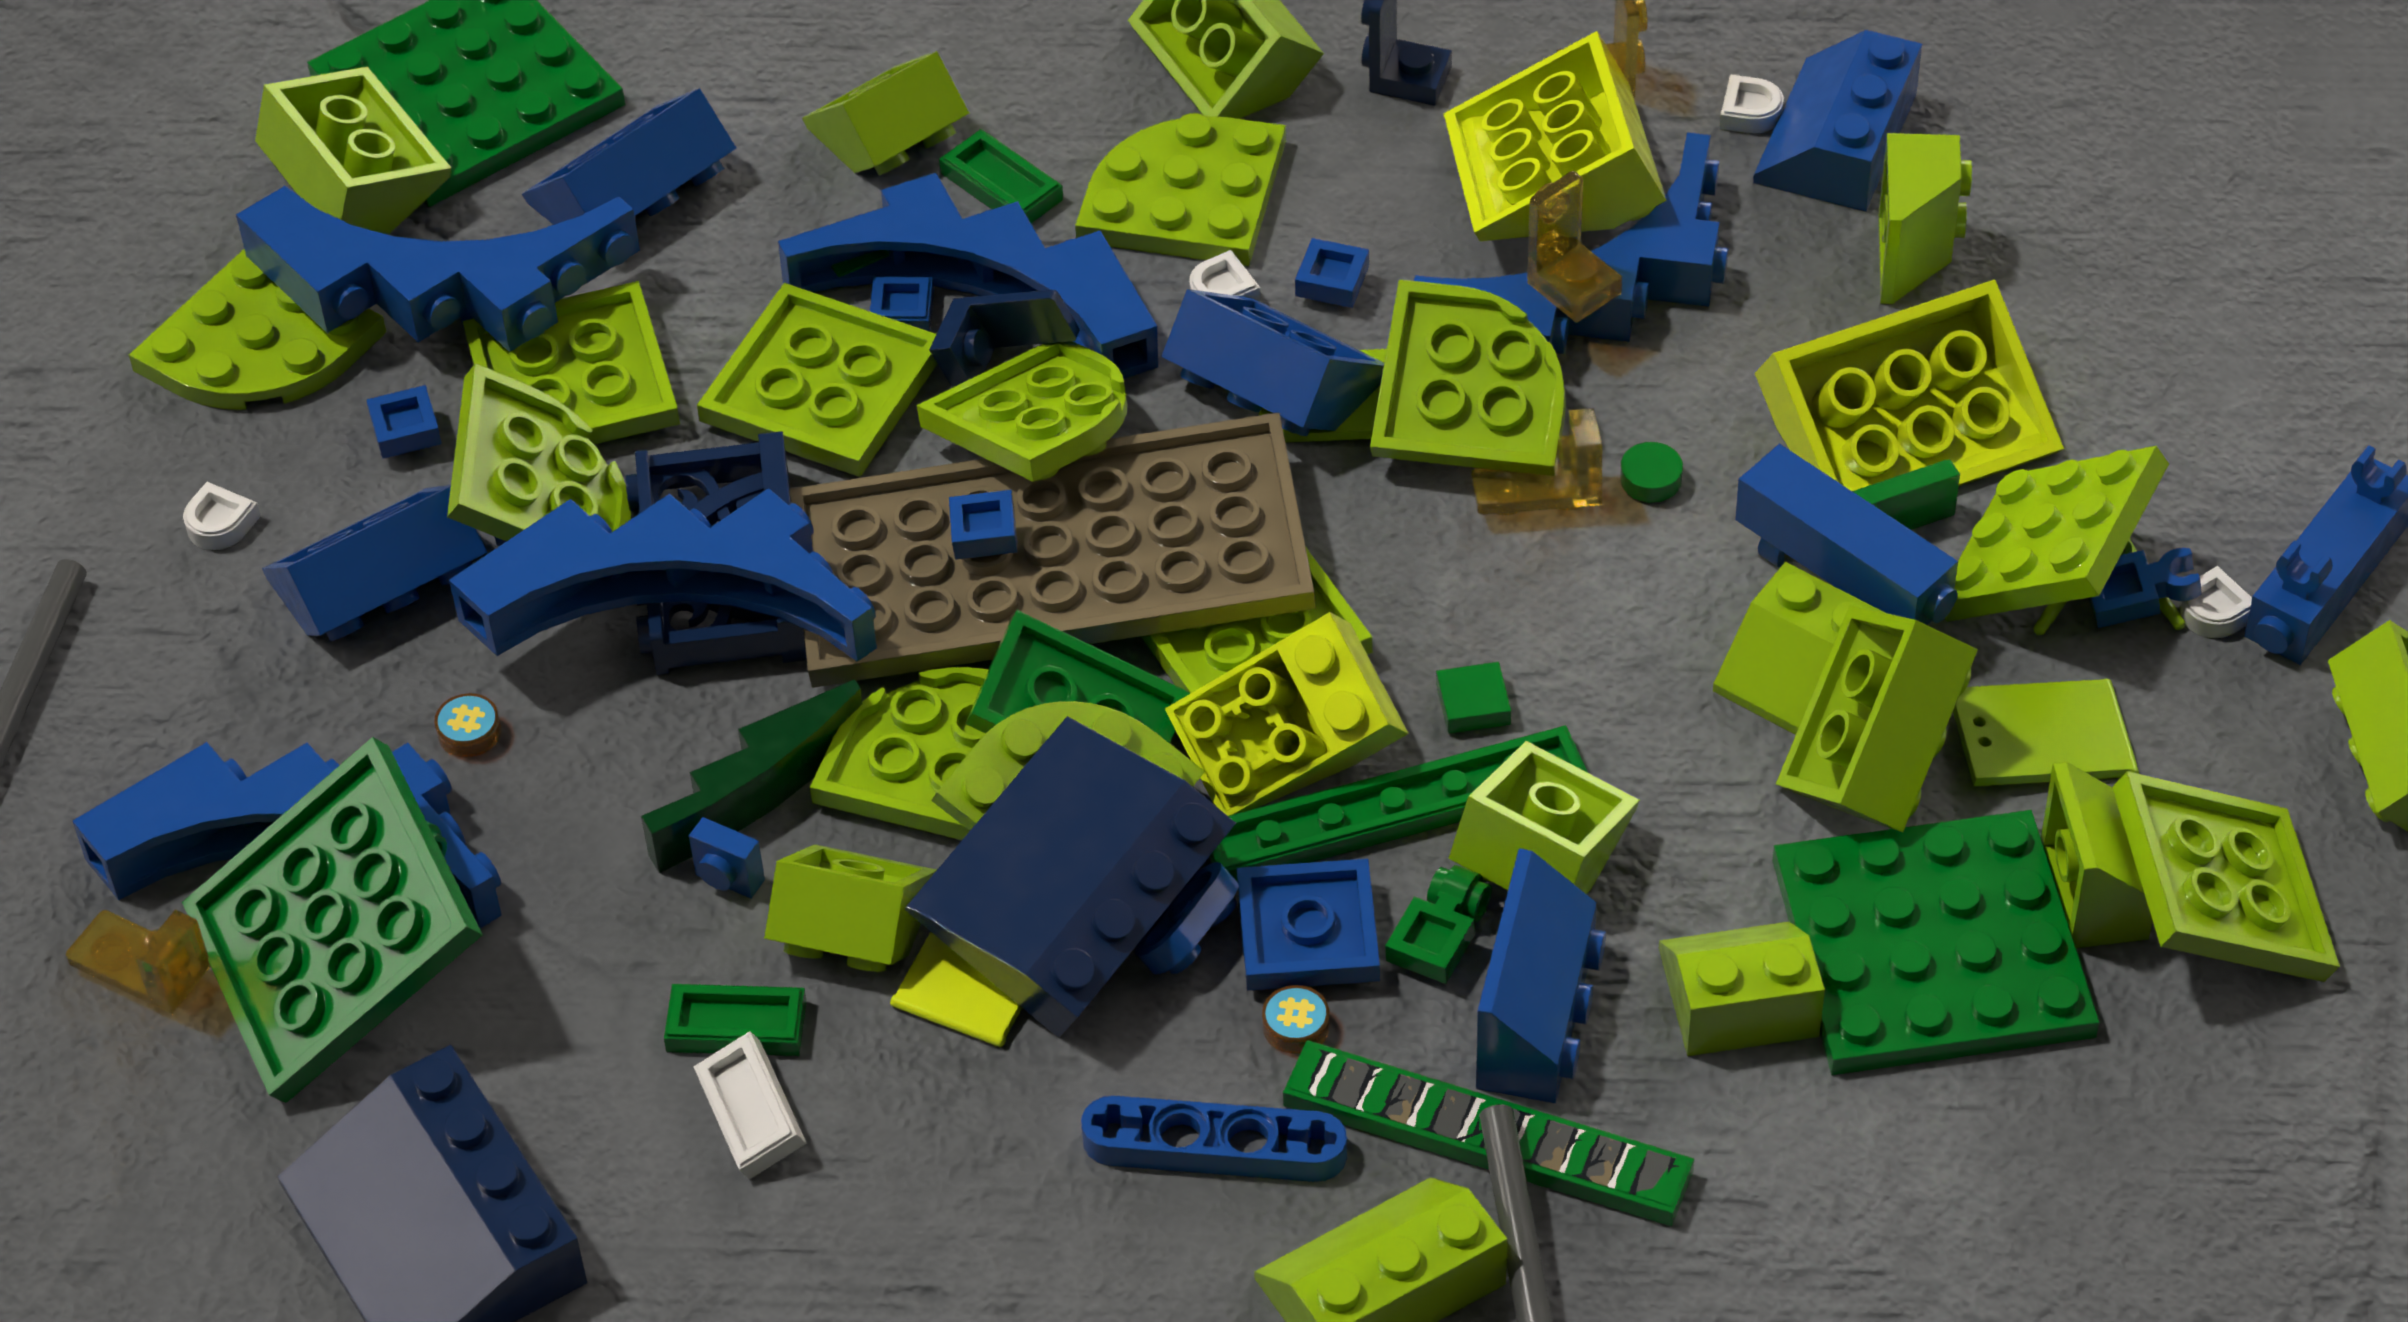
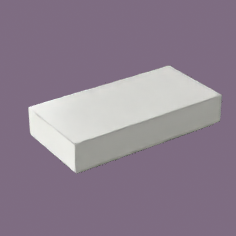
(749, 1105)

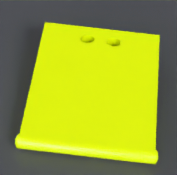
(955, 995)

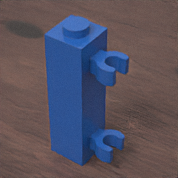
(1843, 538)
(2330, 559)

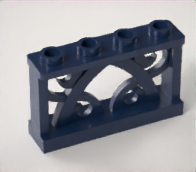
(751, 470)

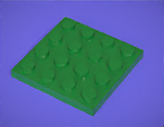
(482, 81)
(331, 920)
(1936, 942)

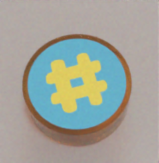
(467, 725)
(1295, 1016)

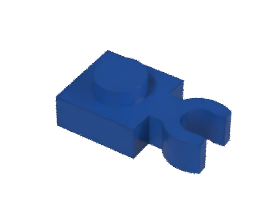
(2137, 586)

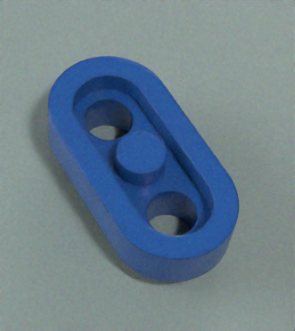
(1199, 906)

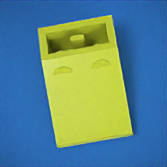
(1287, 717)

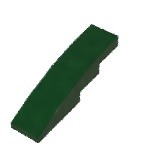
(773, 764)

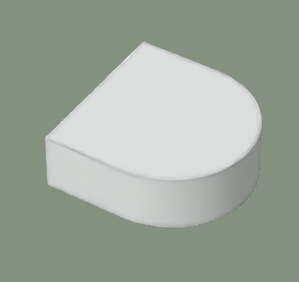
(1751, 105)
(1225, 276)
(219, 517)
(2219, 609)

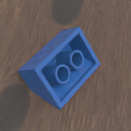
(1839, 119)
(639, 162)
(1270, 361)
(374, 564)
(1537, 983)

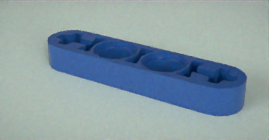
(1212, 1149)

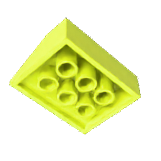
(1543, 124)
(1913, 394)

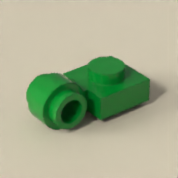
(1439, 930)

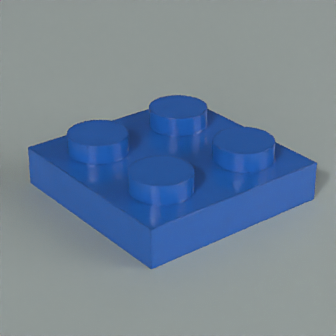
(1308, 924)

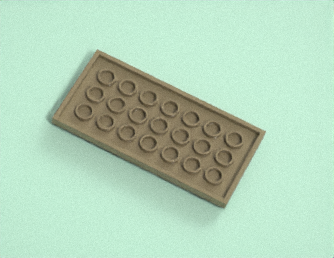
(1108, 548)

